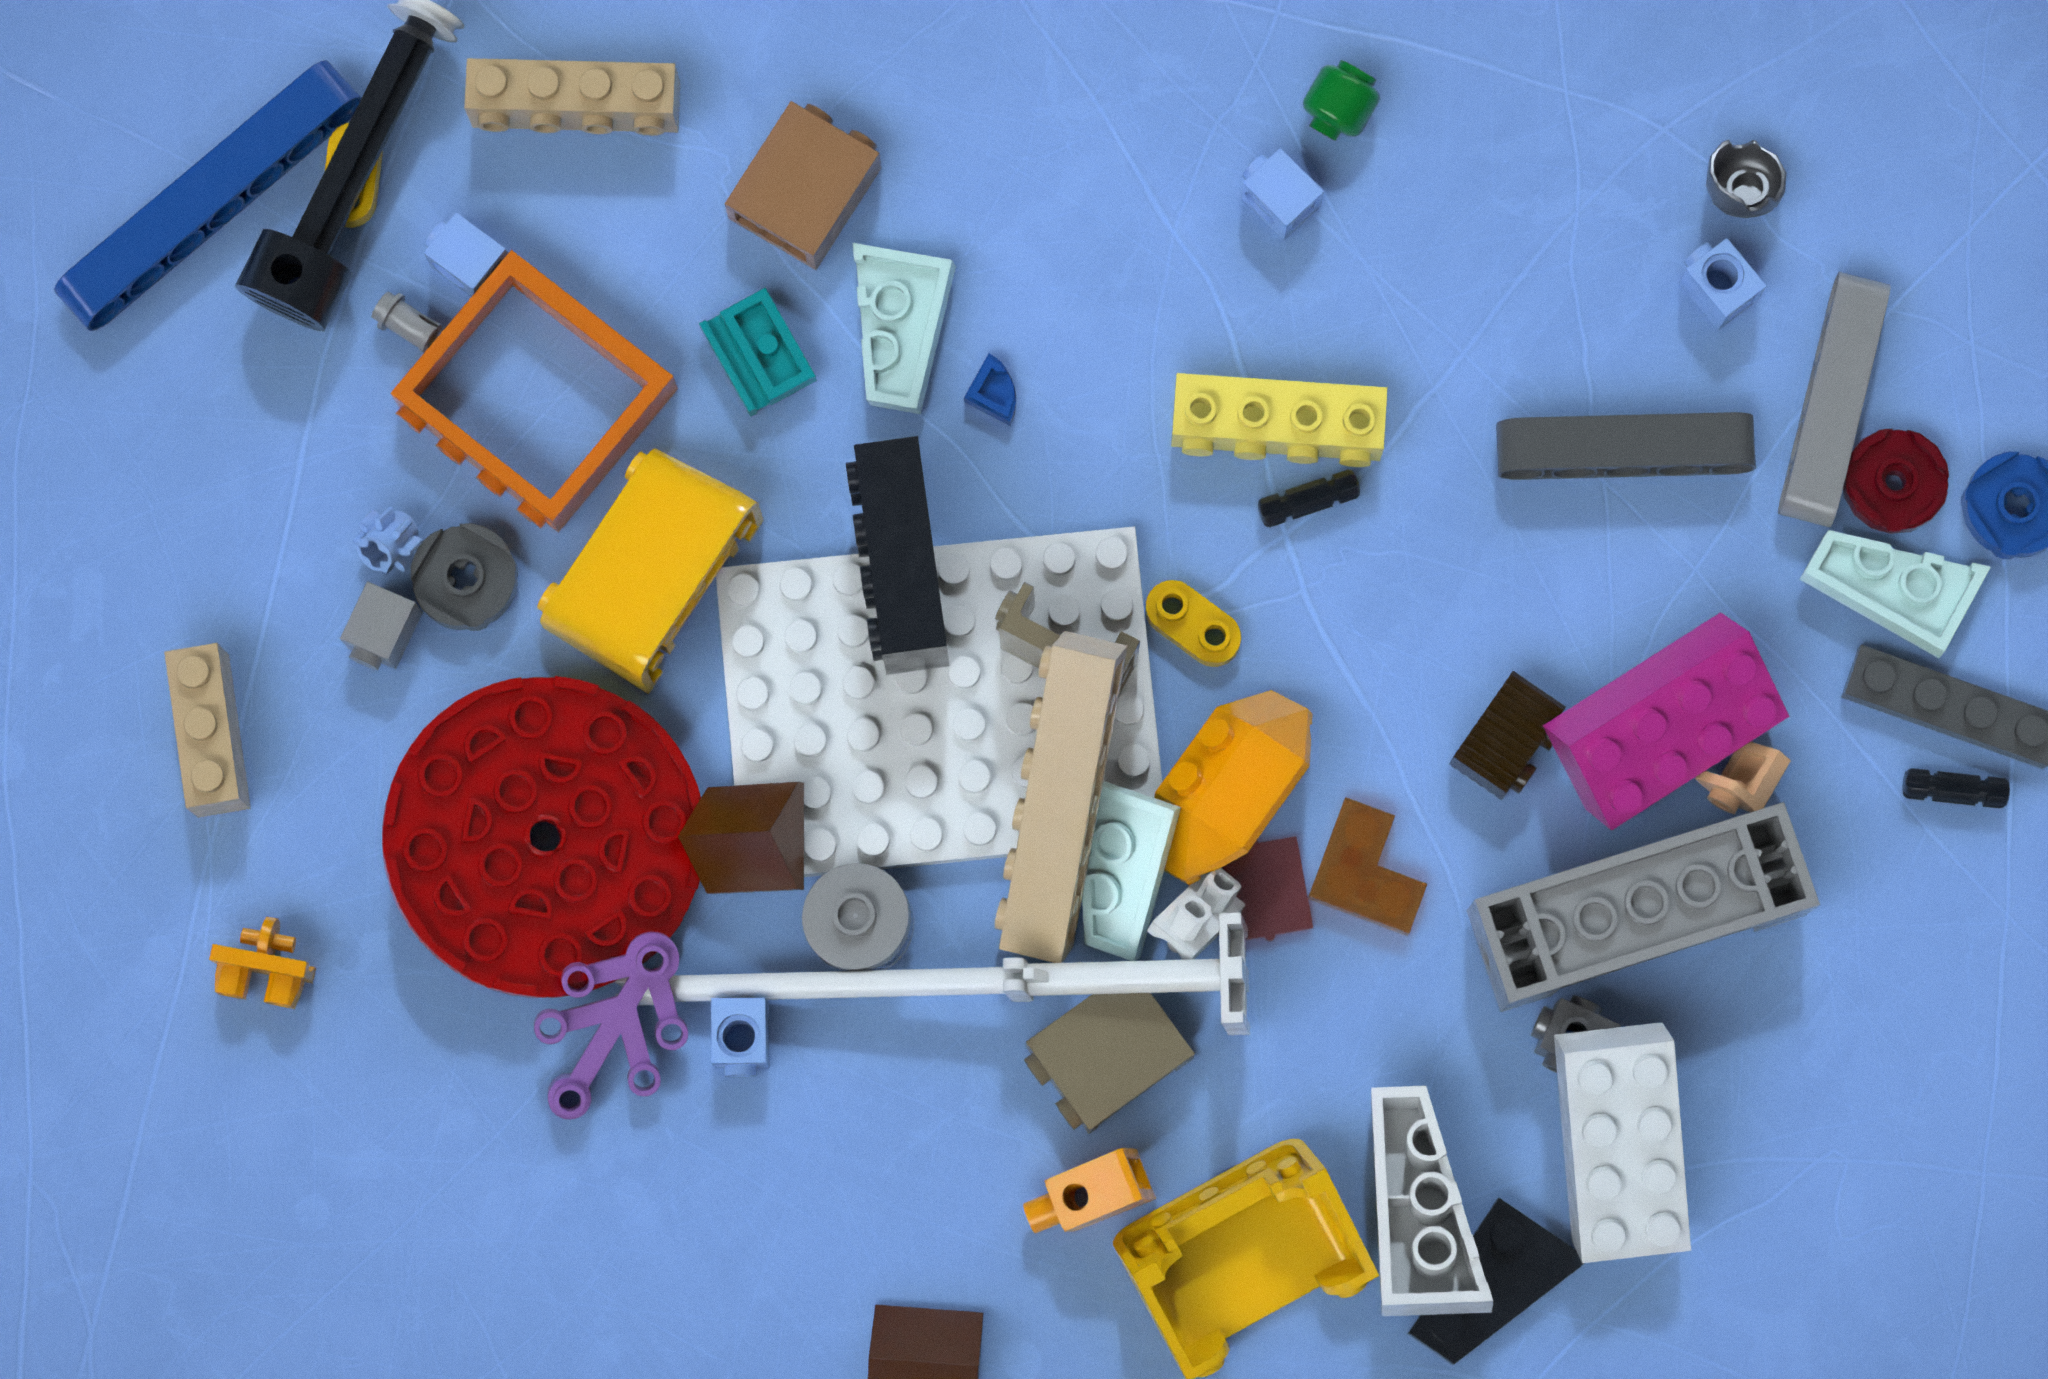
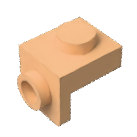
(1746, 779)

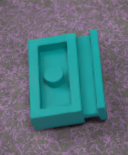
(758, 352)

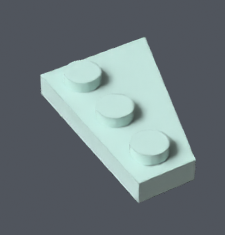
(901, 319)
(1899, 590)
(1125, 869)

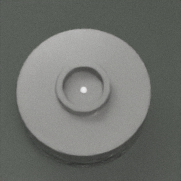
(858, 918)

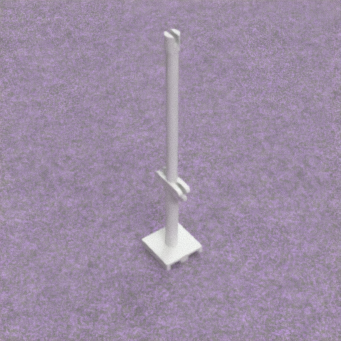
(1015, 979)

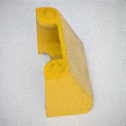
(648, 566)
(1242, 1252)

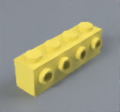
(1279, 418)

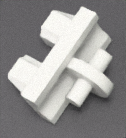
(1193, 916)

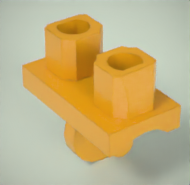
(285, 974)

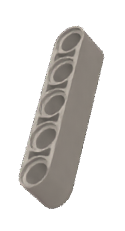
(1834, 399)

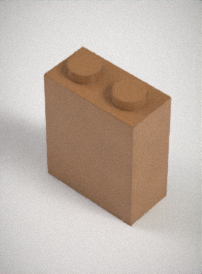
(804, 183)

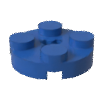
(1986, 501)

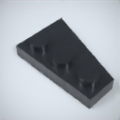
(1520, 1267)

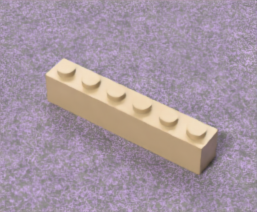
(1061, 796)

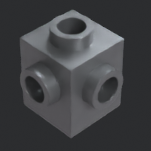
(1572, 1015)

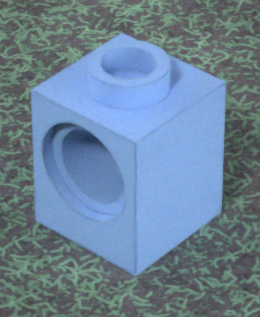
(1280, 192)
(463, 253)
(1717, 304)
(733, 1012)

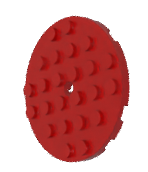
(464, 821)

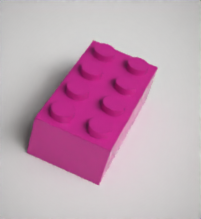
(1666, 720)

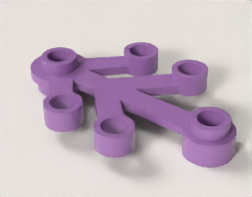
(617, 1017)

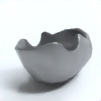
(1745, 179)

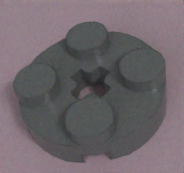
(457, 547)

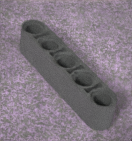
(1625, 446)

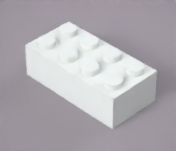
(1622, 1142)

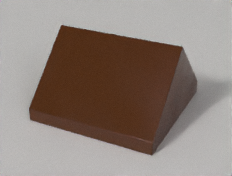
(748, 838)
(924, 1343)

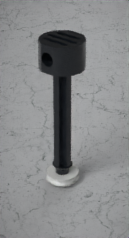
(307, 253)

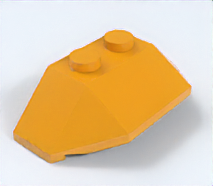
(1234, 780)

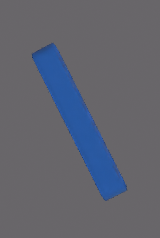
(207, 195)

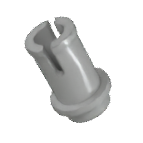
(405, 321)

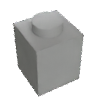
(380, 627)

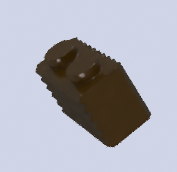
(1507, 737)

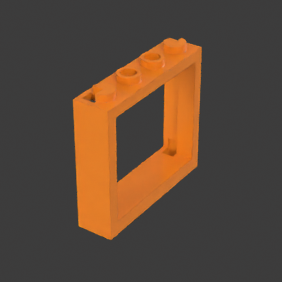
(494, 474)

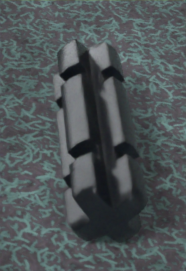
(1308, 498)
(1956, 788)

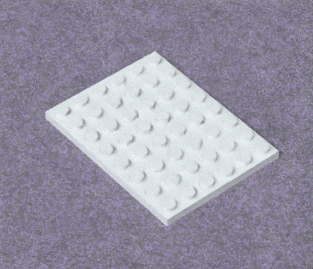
(926, 757)

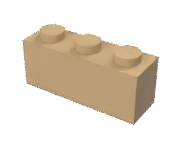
(207, 730)

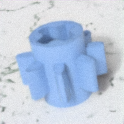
(387, 540)

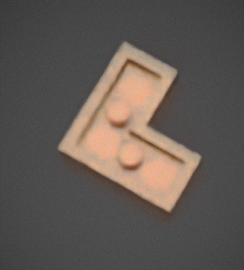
(1354, 881)

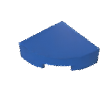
(993, 391)

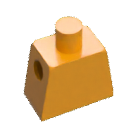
(1113, 1186)

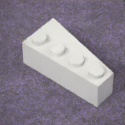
(1422, 1228)

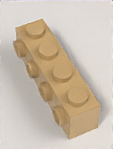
(572, 96)

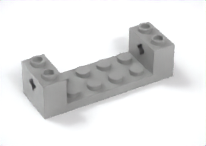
(1642, 905)

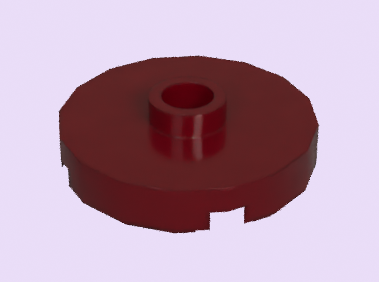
(1917, 465)

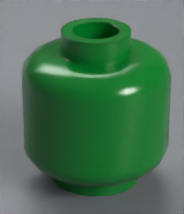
(1341, 100)

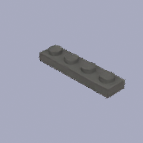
(1948, 706)

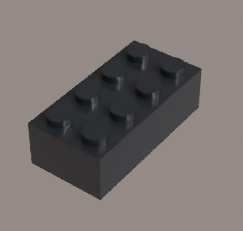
(901, 556)

